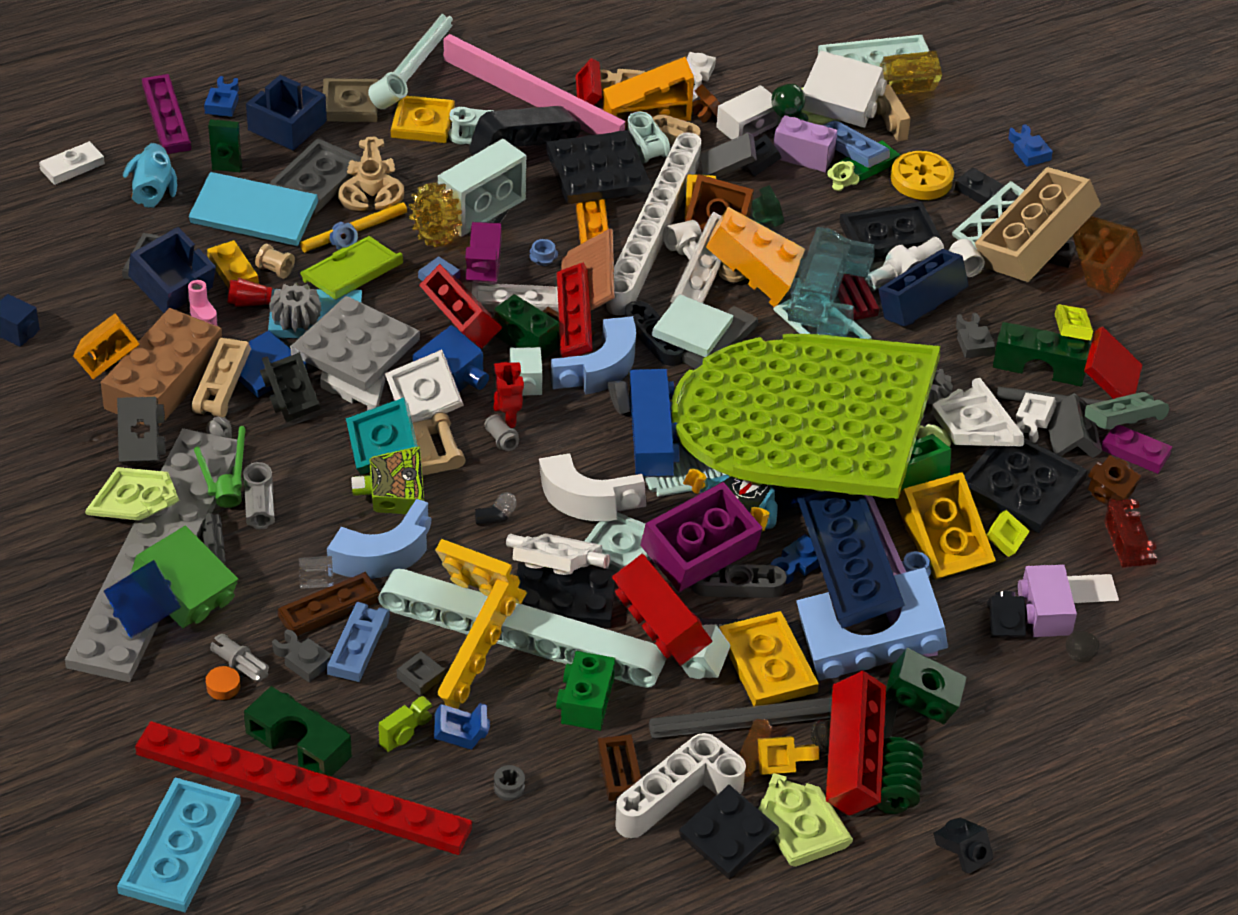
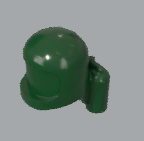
(789, 101)

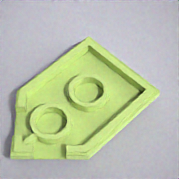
(134, 494)
(805, 821)

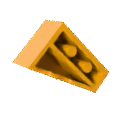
(656, 92)
(757, 253)

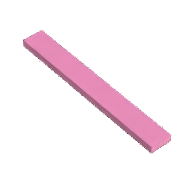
(527, 86)

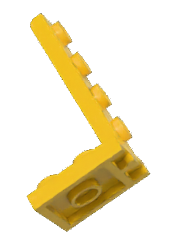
(493, 580)

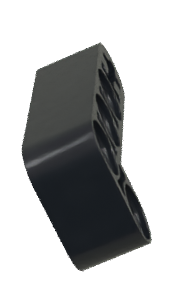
(524, 127)

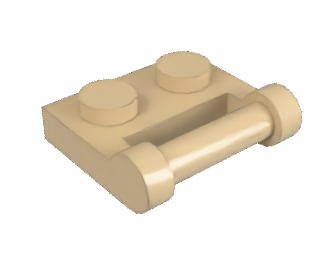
(430, 461)

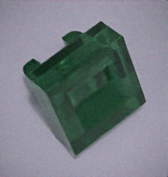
(767, 207)

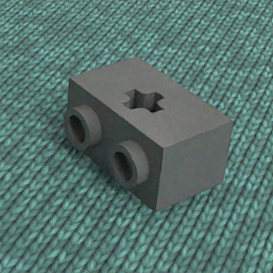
(130, 445)

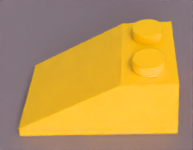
(945, 525)

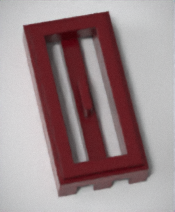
(850, 281)

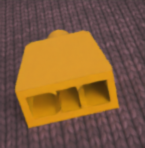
(107, 345)

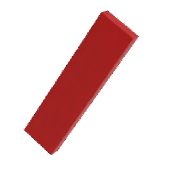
(574, 311)

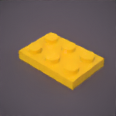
(769, 659)

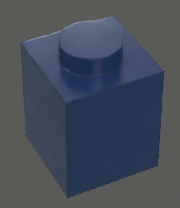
(17, 320)

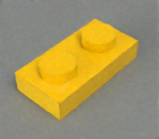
(231, 263)

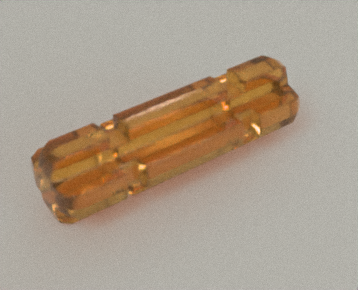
(749, 751)

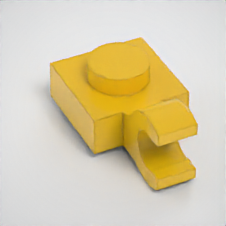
(781, 754)

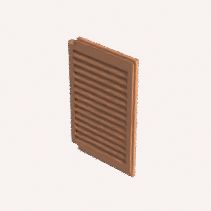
(599, 260)

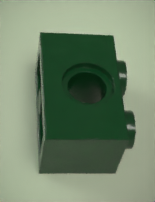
(526, 326)
(925, 686)

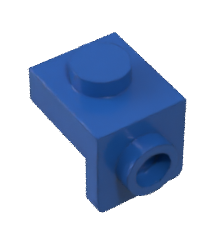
(460, 726)

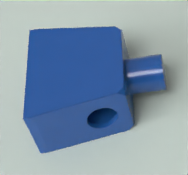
(462, 355)

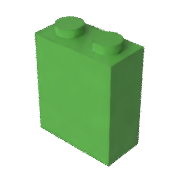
(195, 573)

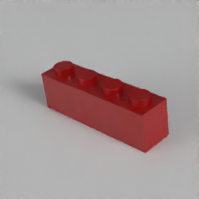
(661, 609)
(856, 743)

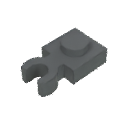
(974, 340)
(303, 658)

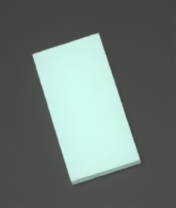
(874, 50)

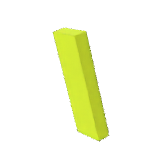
(1073, 322)

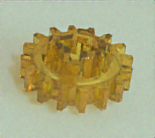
(435, 214)

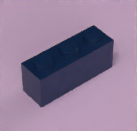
(923, 287)

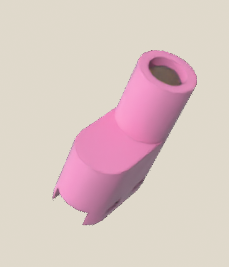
(199, 304)

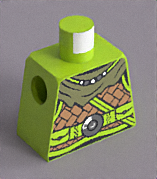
(393, 481)

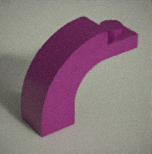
(484, 253)

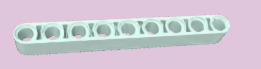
(524, 630)

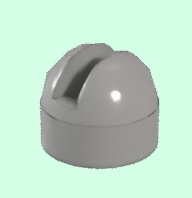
(217, 425)

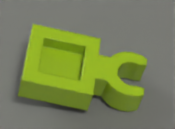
(400, 725)

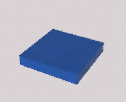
(262, 346)

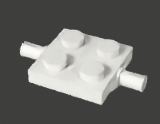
(556, 552)

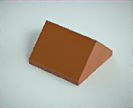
(716, 196)

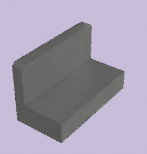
(1071, 429)

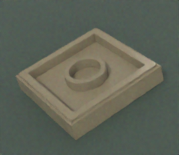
(349, 100)

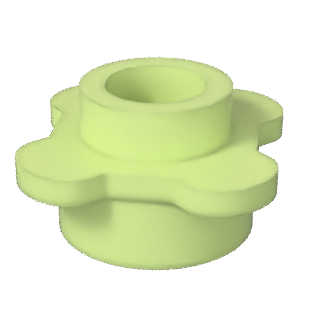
(840, 169)

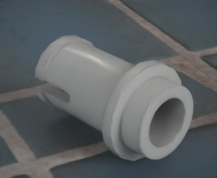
(505, 437)

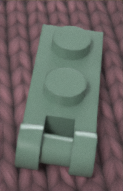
(1126, 410)

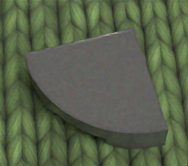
(619, 396)

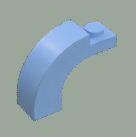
(605, 365)
(384, 552)

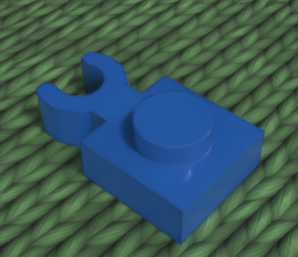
(223, 99)
(1028, 148)
(797, 557)

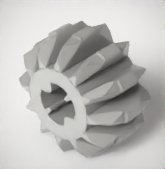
(295, 306)

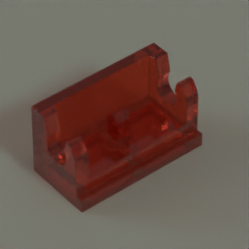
(1129, 534)

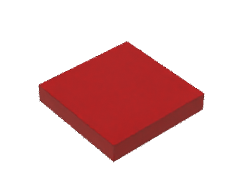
(1112, 365)

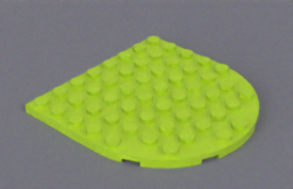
(808, 411)

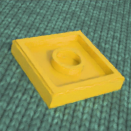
(422, 119)

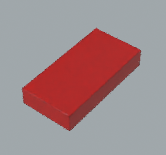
(589, 82)

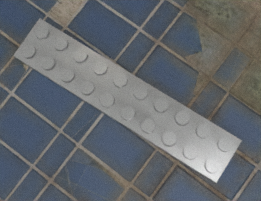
(102, 642)

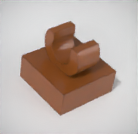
(708, 104)

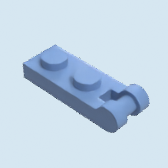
(357, 642)

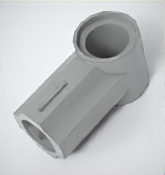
(259, 495)

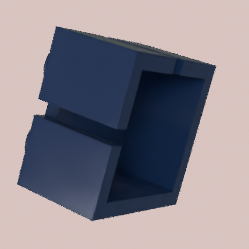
(279, 112)
(165, 271)

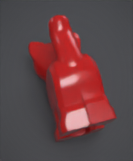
(509, 390)

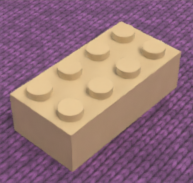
(1037, 224)

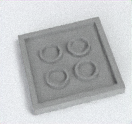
(355, 343)

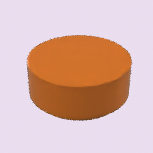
(223, 683)

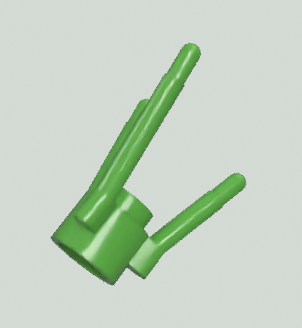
(228, 486)

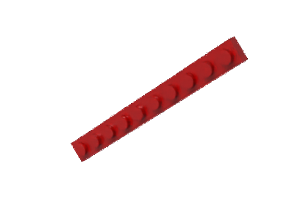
(304, 787)

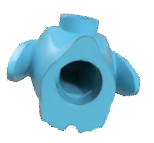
(151, 175)

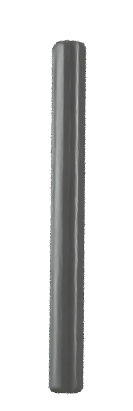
(739, 717)

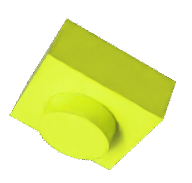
(1007, 533)

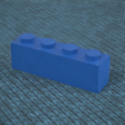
(652, 423)

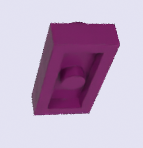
(1136, 448)

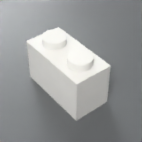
(747, 113)

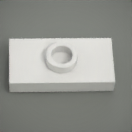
(72, 163)

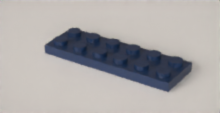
(850, 555)

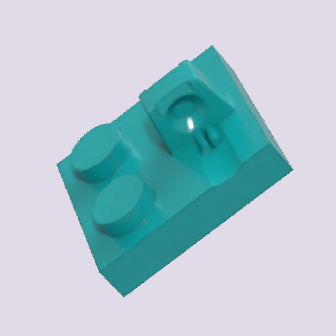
(380, 432)

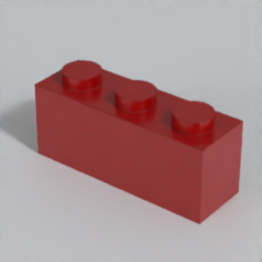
(460, 306)

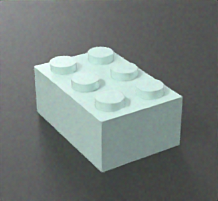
(487, 183)

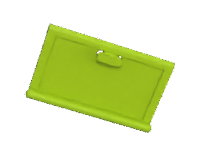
(352, 267)

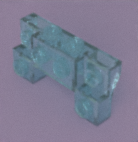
(820, 280)

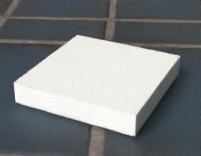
(425, 386)

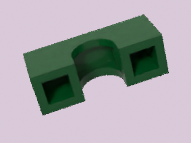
(1021, 344)
(278, 717)

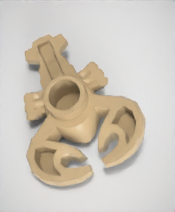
(372, 179)

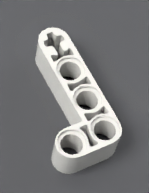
(656, 794)

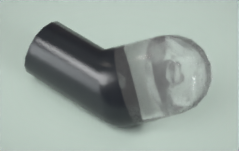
(499, 511)

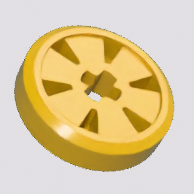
(922, 175)

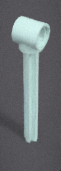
(393, 85)

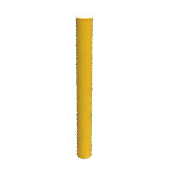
(359, 225)

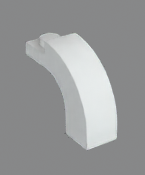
(588, 497)

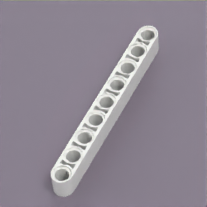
(656, 214)

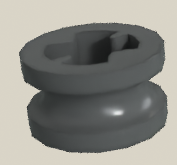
(510, 773)

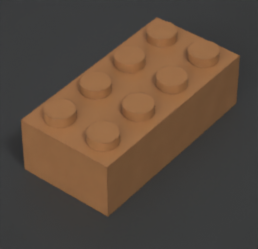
(165, 363)

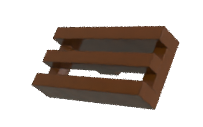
(614, 742)

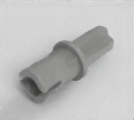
(240, 658)

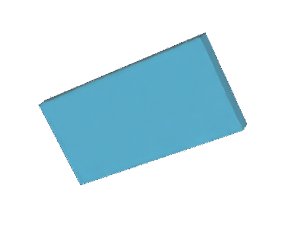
(253, 208)
(179, 844)

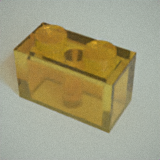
(912, 72)

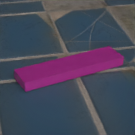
(166, 114)

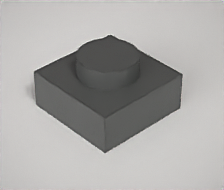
(420, 673)

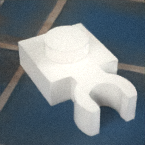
(701, 67)
(1034, 413)

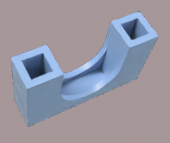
(842, 652)

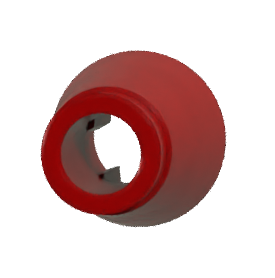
(248, 293)

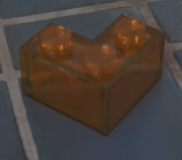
(1106, 252)

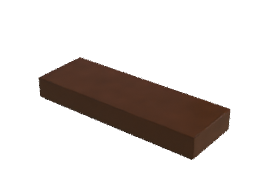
(328, 604)

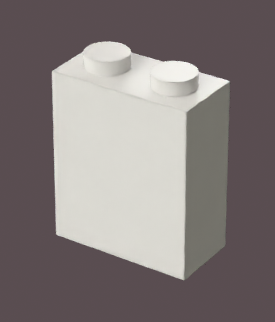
(843, 89)

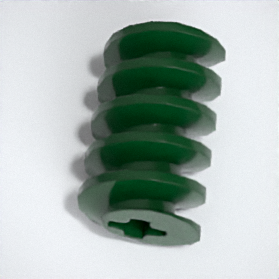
(900, 775)

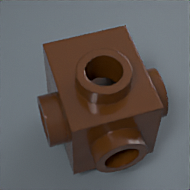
(1113, 480)

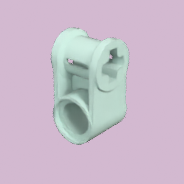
(465, 125)
(647, 136)

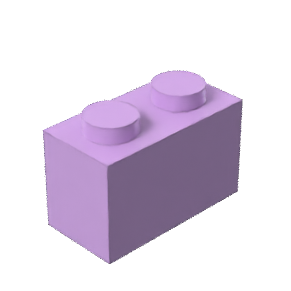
(805, 143)
(1047, 600)

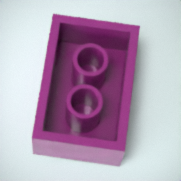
(701, 536)

